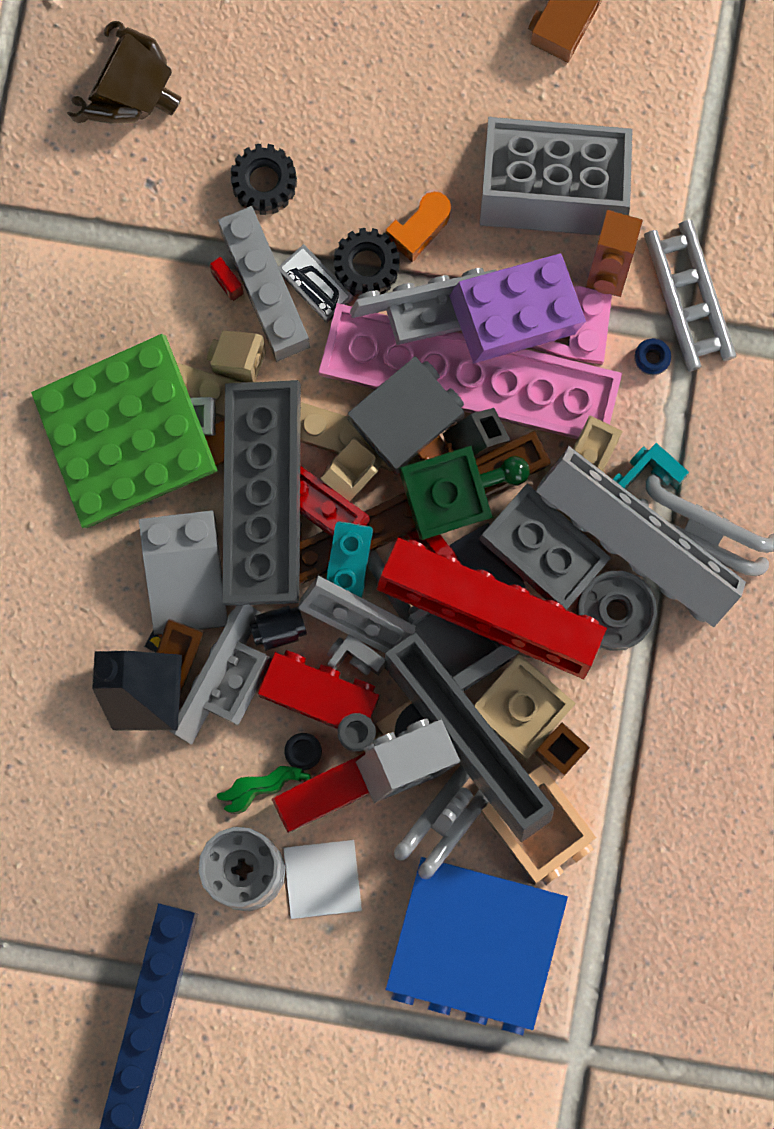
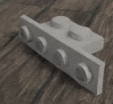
(418, 310)
(227, 677)

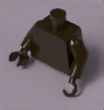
(129, 82)

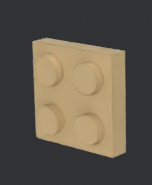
(523, 707)

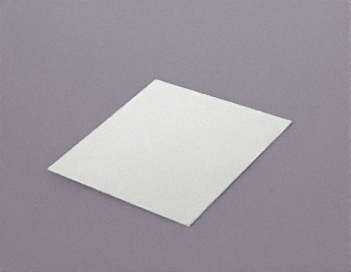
(322, 879)

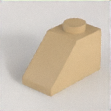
(237, 355)

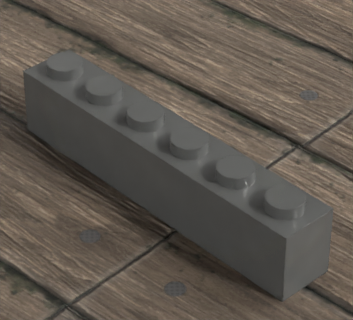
(476, 743)

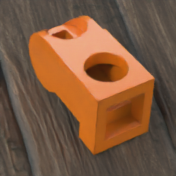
(422, 226)

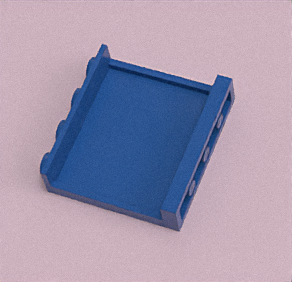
(477, 946)

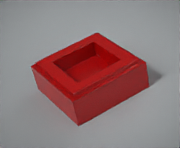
(226, 279)

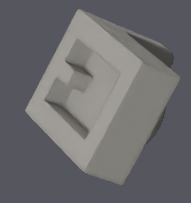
(363, 657)

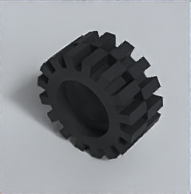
(264, 158)
(366, 241)

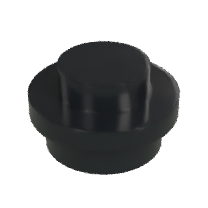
(303, 751)

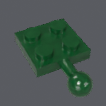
(450, 492)

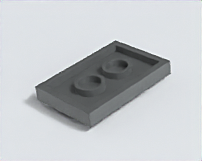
(544, 548)

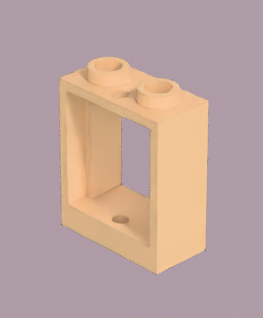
(576, 850)

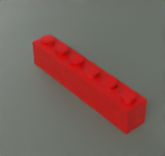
(491, 607)

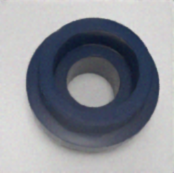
(658, 347)

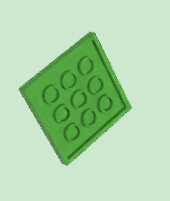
(124, 431)

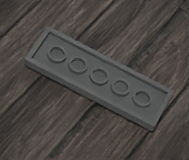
(261, 493)

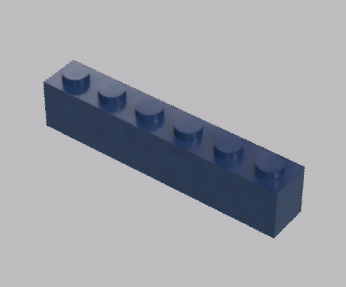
(149, 1018)

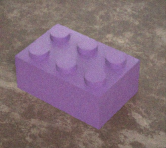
(517, 308)

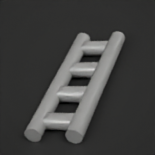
(680, 316)

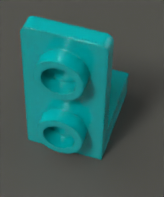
(660, 461)
(350, 556)

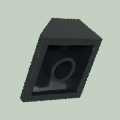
(138, 689)

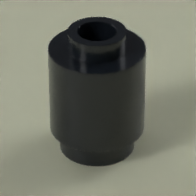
(278, 627)

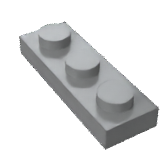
(354, 615)

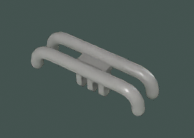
(708, 529)
(447, 815)

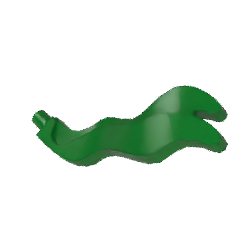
(247, 788)

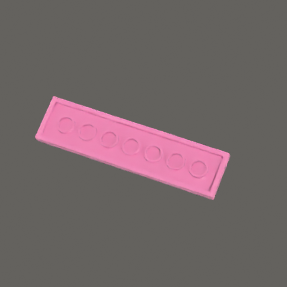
(521, 385)

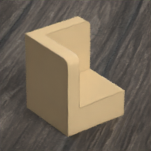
(352, 468)

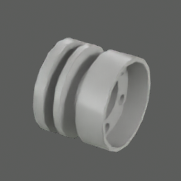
(225, 855)

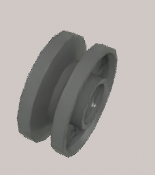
(631, 593)

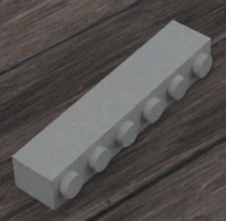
(641, 537)

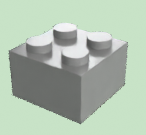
(408, 760)

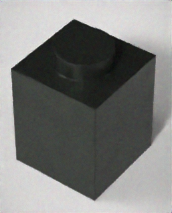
(480, 431)

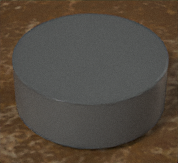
(356, 732)

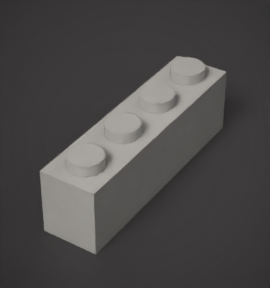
(264, 283)

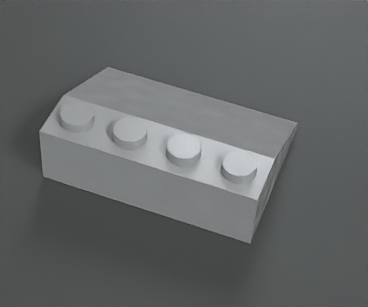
(554, 175)

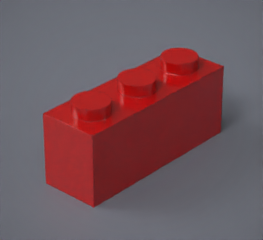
(314, 691)

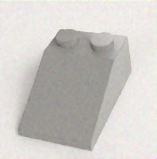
(183, 570)

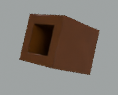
(561, 750)

